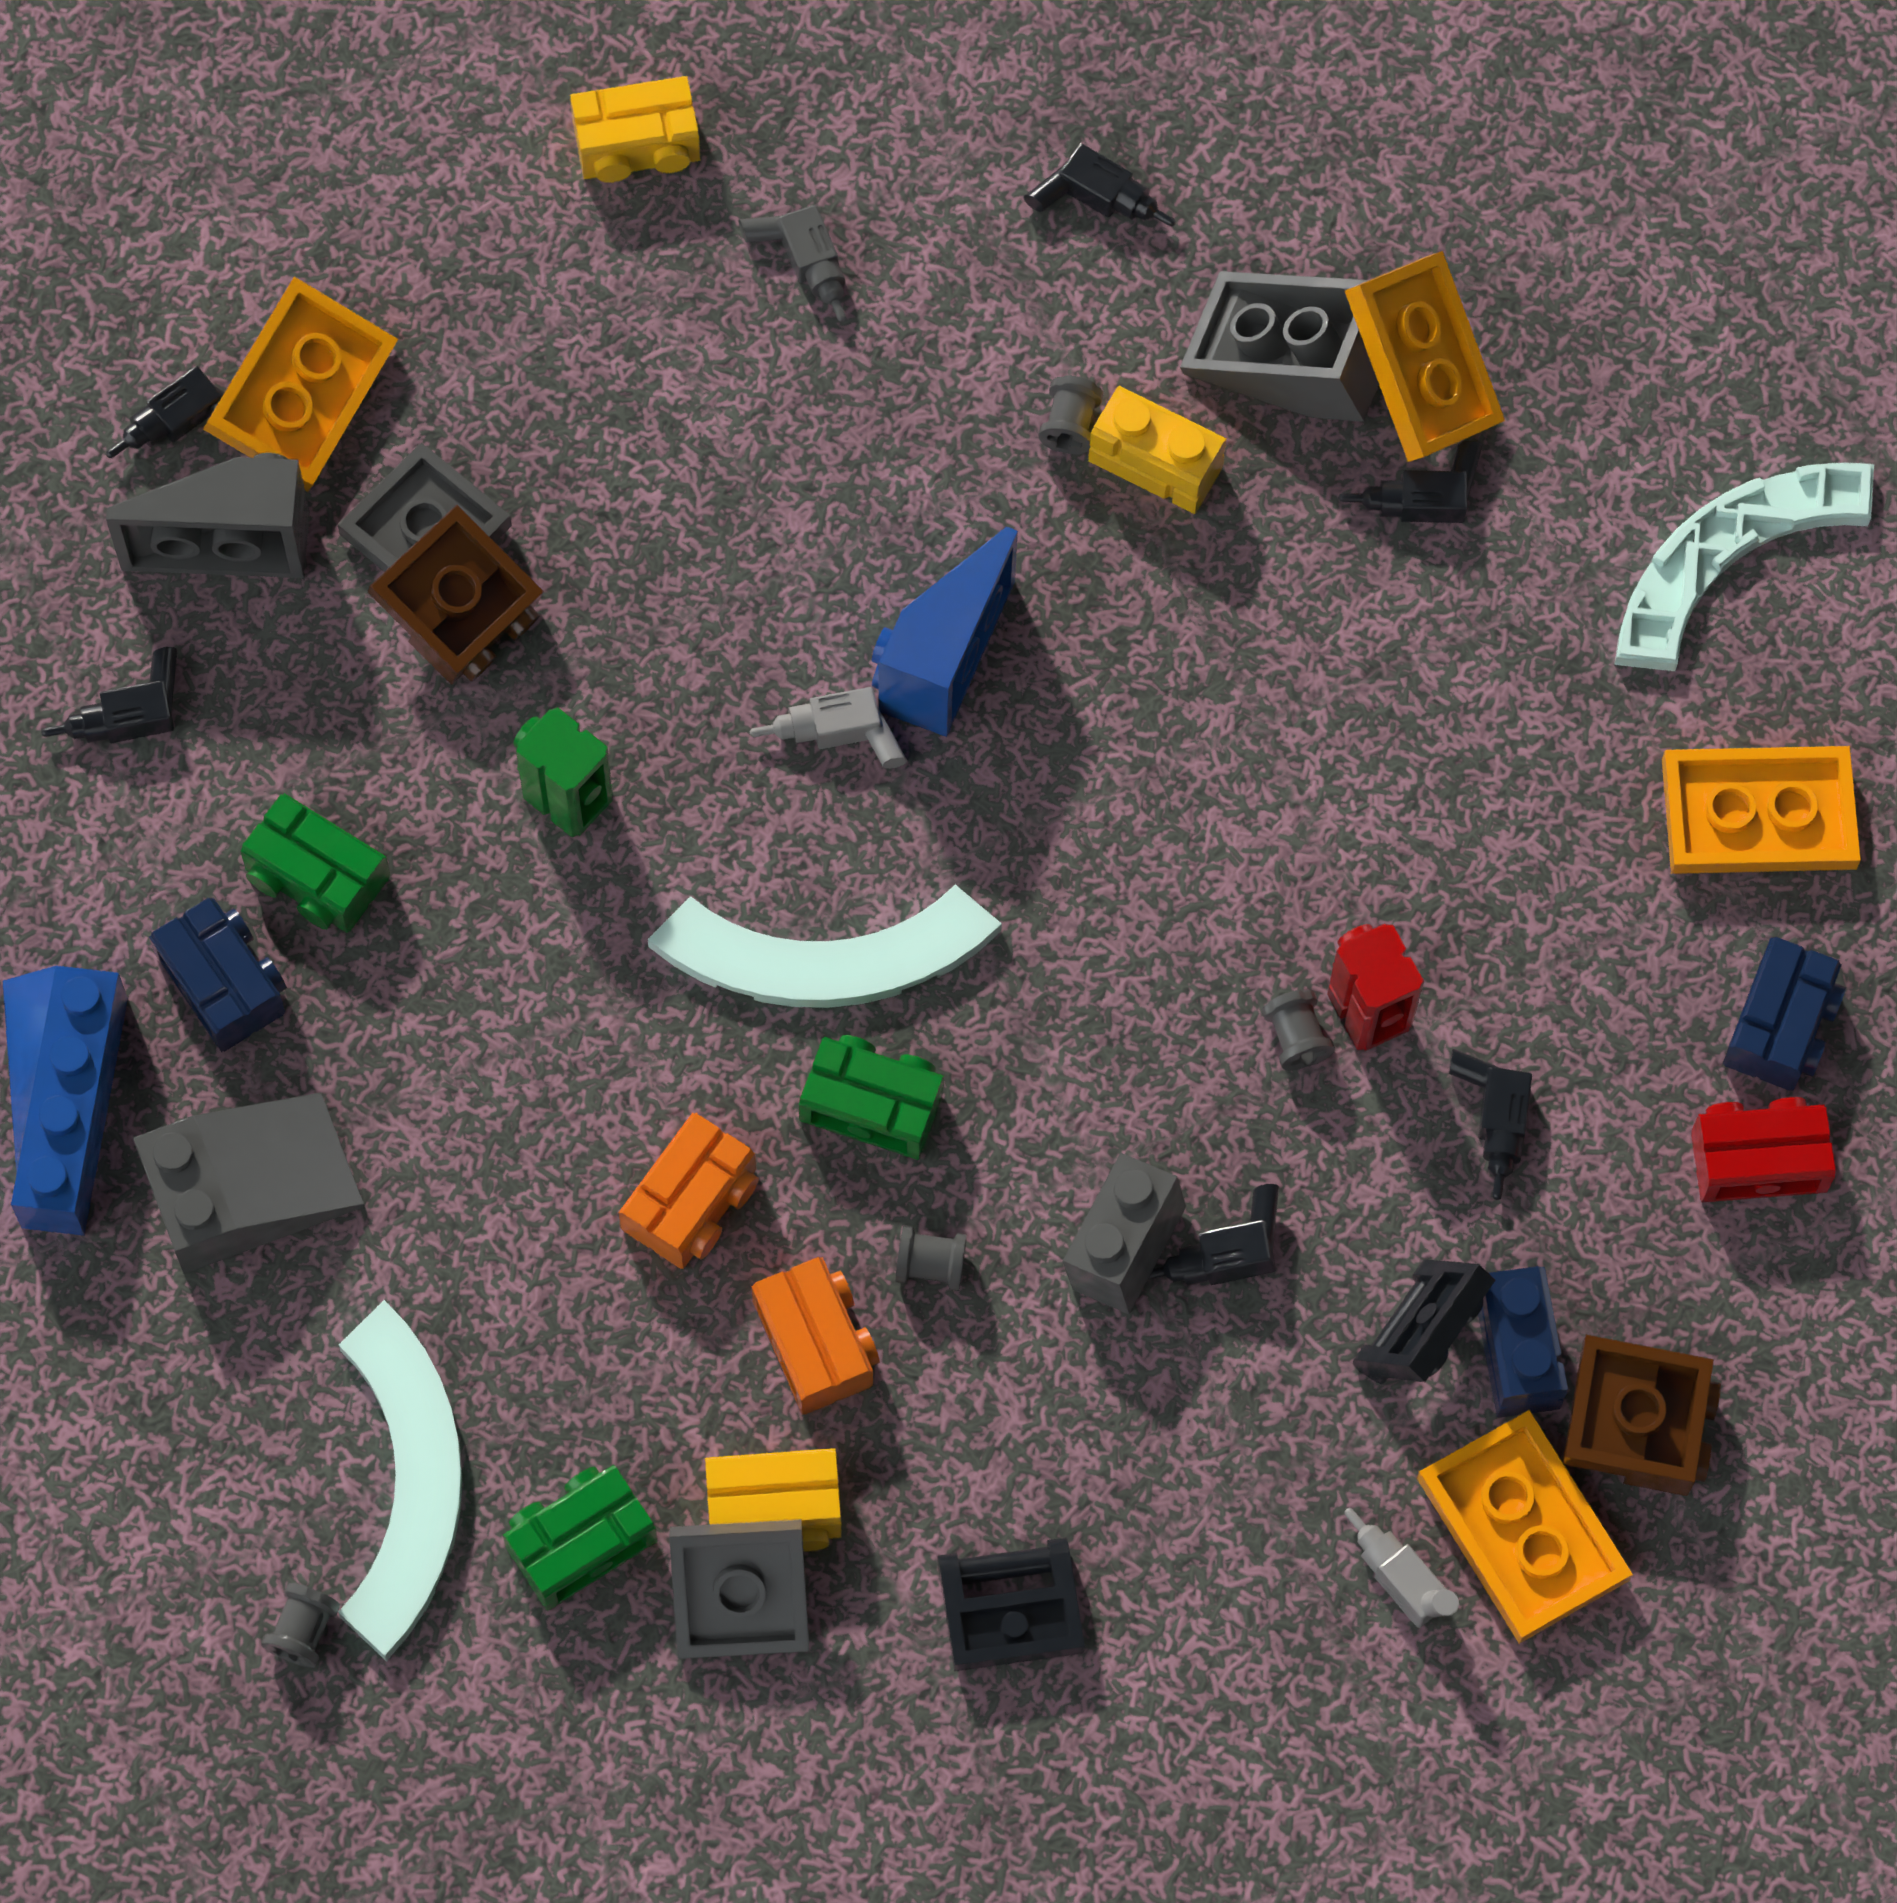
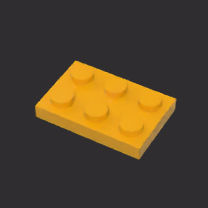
(1425, 356)
(301, 380)
(1760, 809)
(1524, 1526)

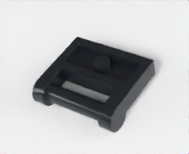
(1426, 1322)
(1011, 1624)

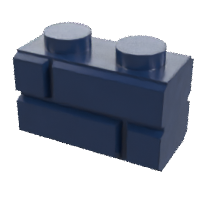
(218, 972)
(1784, 1013)
(1522, 1343)

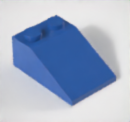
(942, 637)

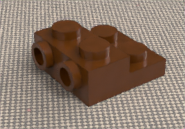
(458, 596)
(1642, 1414)

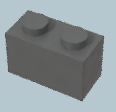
(1124, 1233)

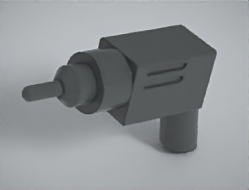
(807, 249)

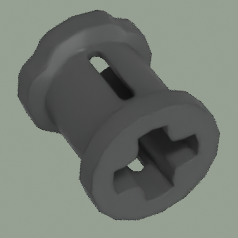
(1070, 414)
(1298, 1029)
(931, 1258)
(301, 1625)

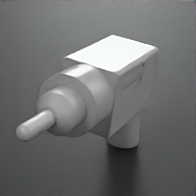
(839, 721)
(1403, 1574)

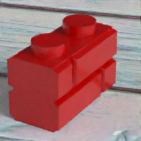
(1374, 985)
(1763, 1150)

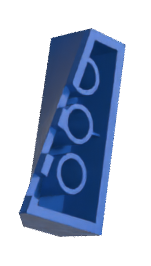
(61, 1073)

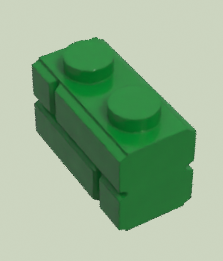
(563, 771)
(313, 864)
(872, 1095)
(579, 1535)

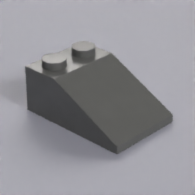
(1284, 344)
(219, 521)
(247, 1177)

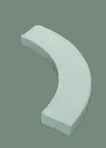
(1723, 534)
(825, 971)
(426, 1480)

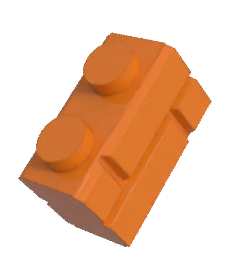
(689, 1192)
(814, 1334)

